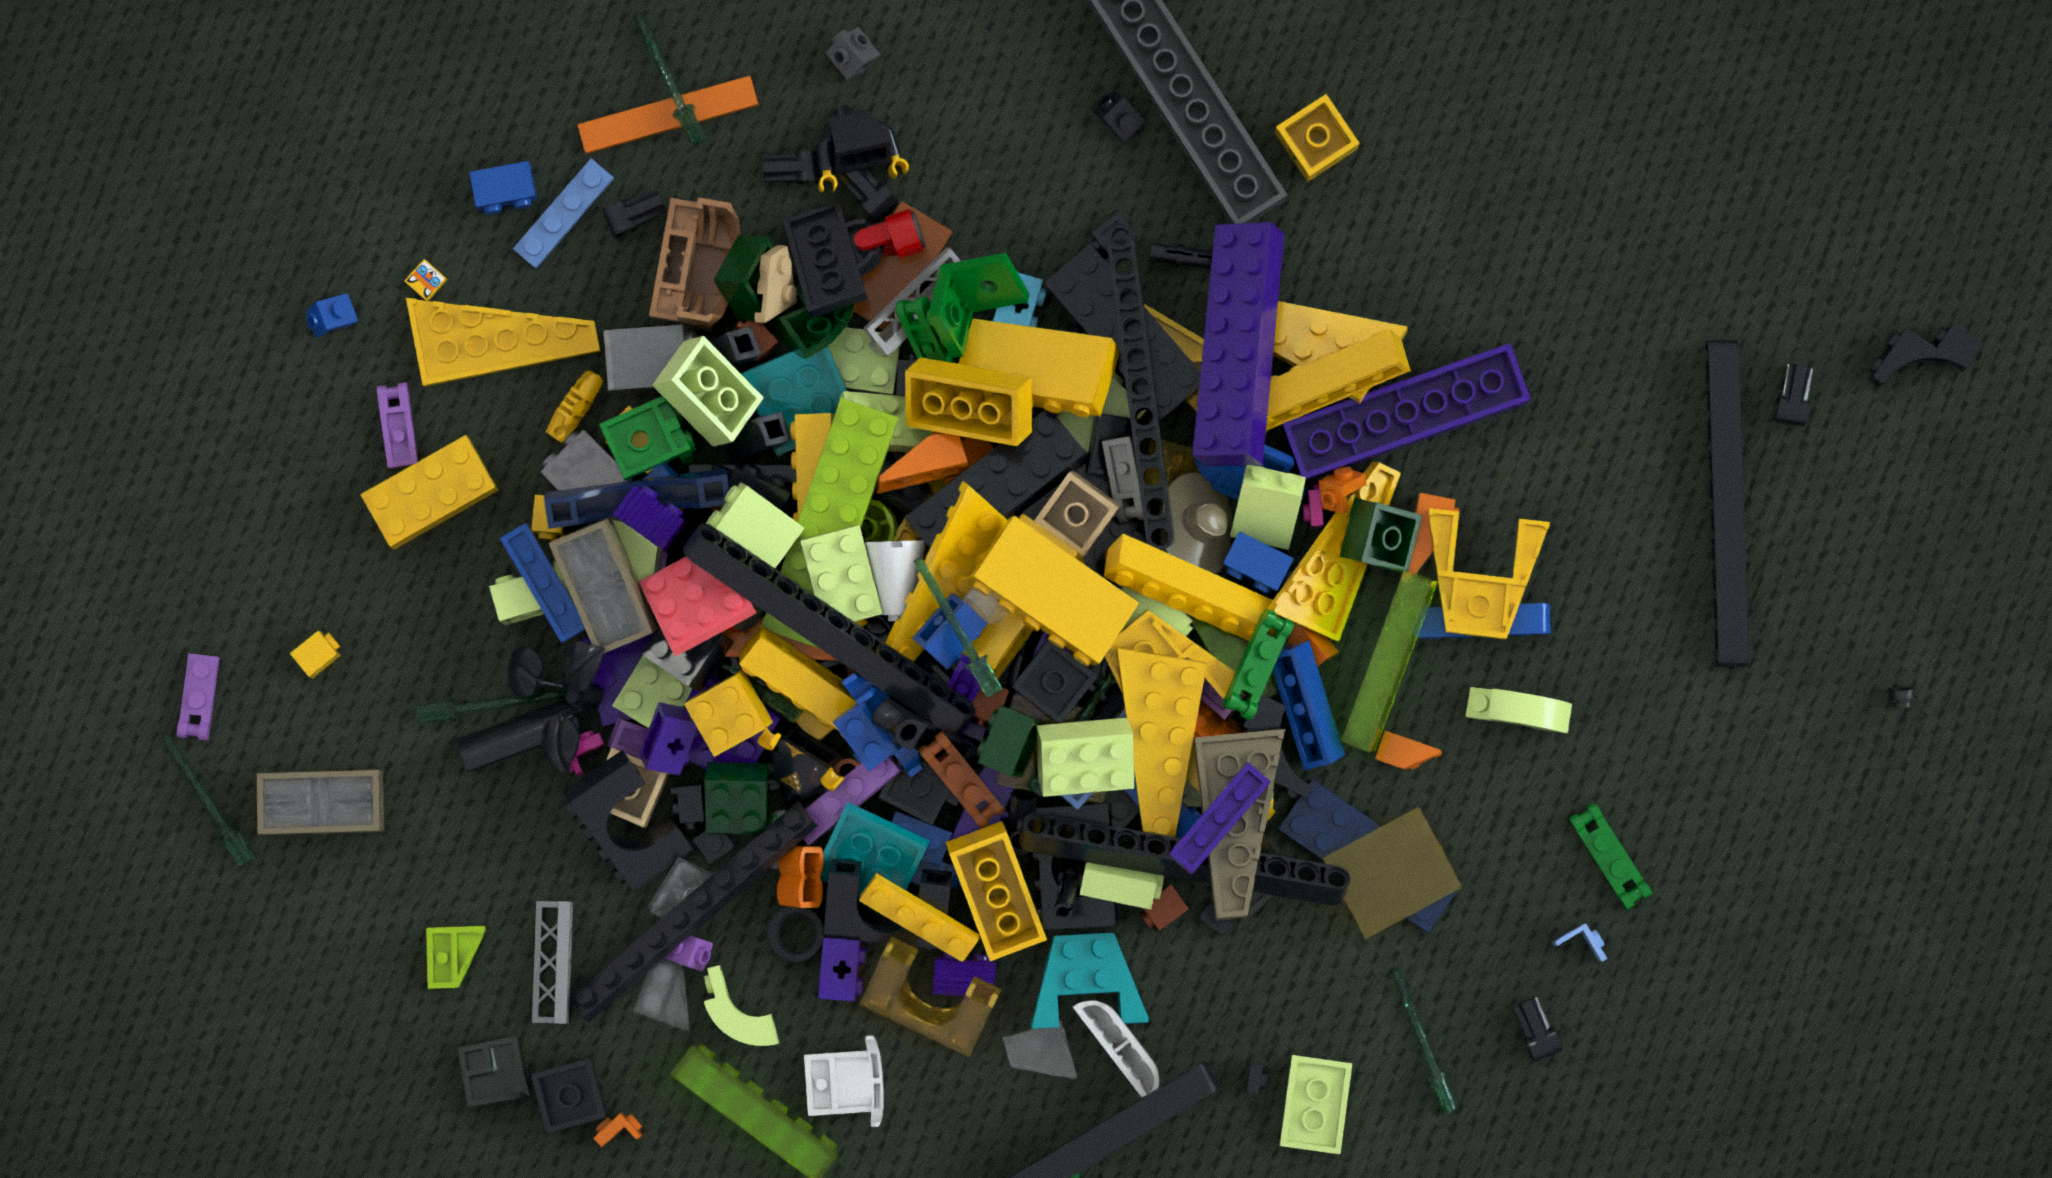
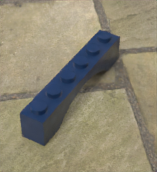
(600, 501)

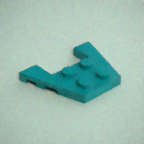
(1082, 967)

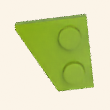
(450, 954)

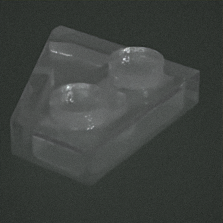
(677, 885)
(665, 995)
(1041, 1052)

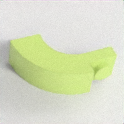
(1519, 709)
(734, 1023)

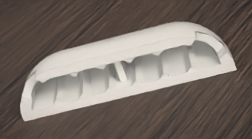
(1120, 1045)

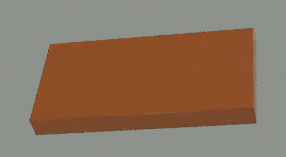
(895, 274)

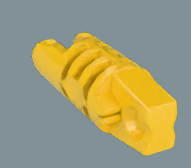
(574, 406)

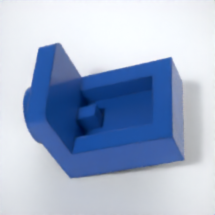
(330, 315)

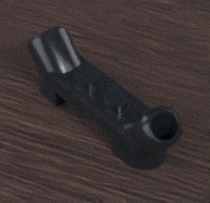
(914, 731)

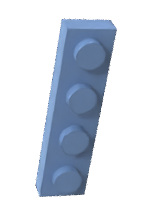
(563, 213)

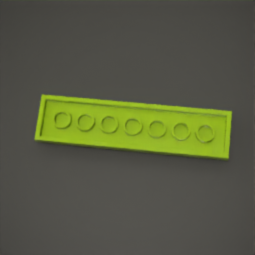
(839, 487)

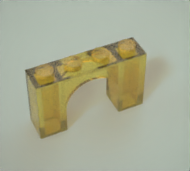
(893, 998)

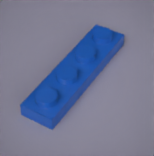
(543, 582)

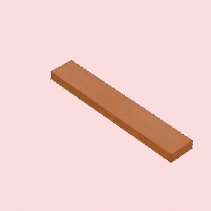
(658, 116)

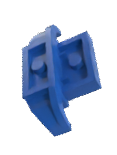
(1229, 478)
(866, 739)
(936, 849)

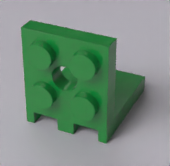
(962, 291)
(661, 425)

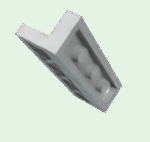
(894, 333)
(563, 962)

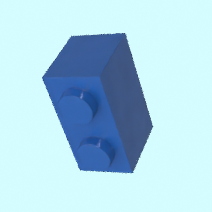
(503, 187)
(1257, 563)
(938, 636)

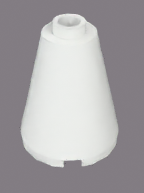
(894, 573)

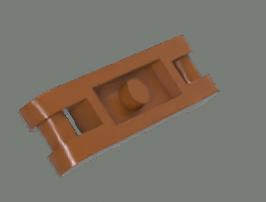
(961, 779)

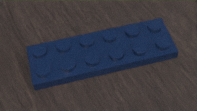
(1328, 824)

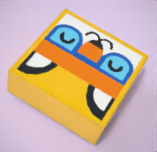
(425, 280)

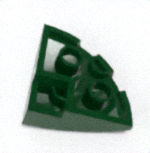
(807, 334)

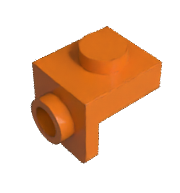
(1339, 485)
(609, 1128)

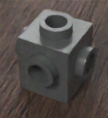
(852, 52)

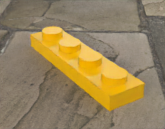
(919, 917)

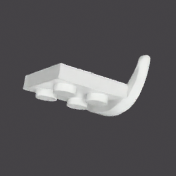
(846, 1082)

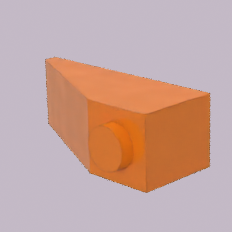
(931, 460)
(1423, 545)

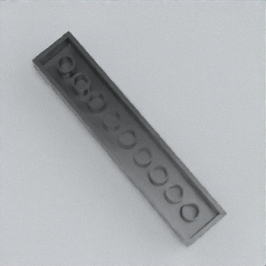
(1192, 107)

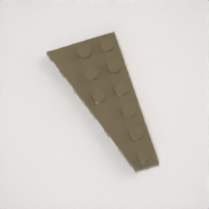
(1237, 854)

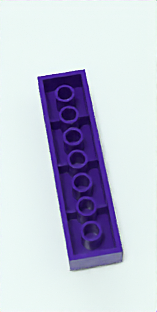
(1238, 344)
(1406, 412)

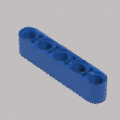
(1529, 620)

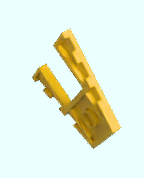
(1478, 602)
(1155, 636)

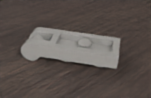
(1123, 476)

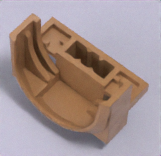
(692, 261)

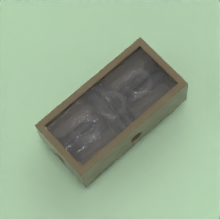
(603, 585)
(320, 802)

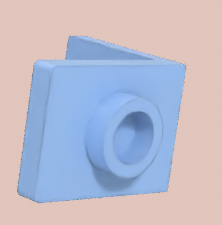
(1592, 938)

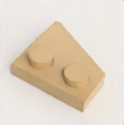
(775, 283)

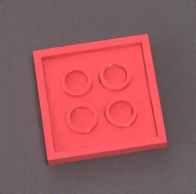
(692, 604)

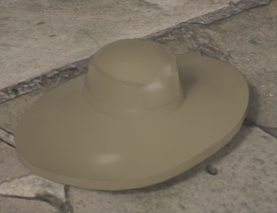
(1200, 522)

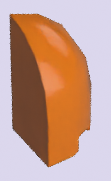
(1321, 646)

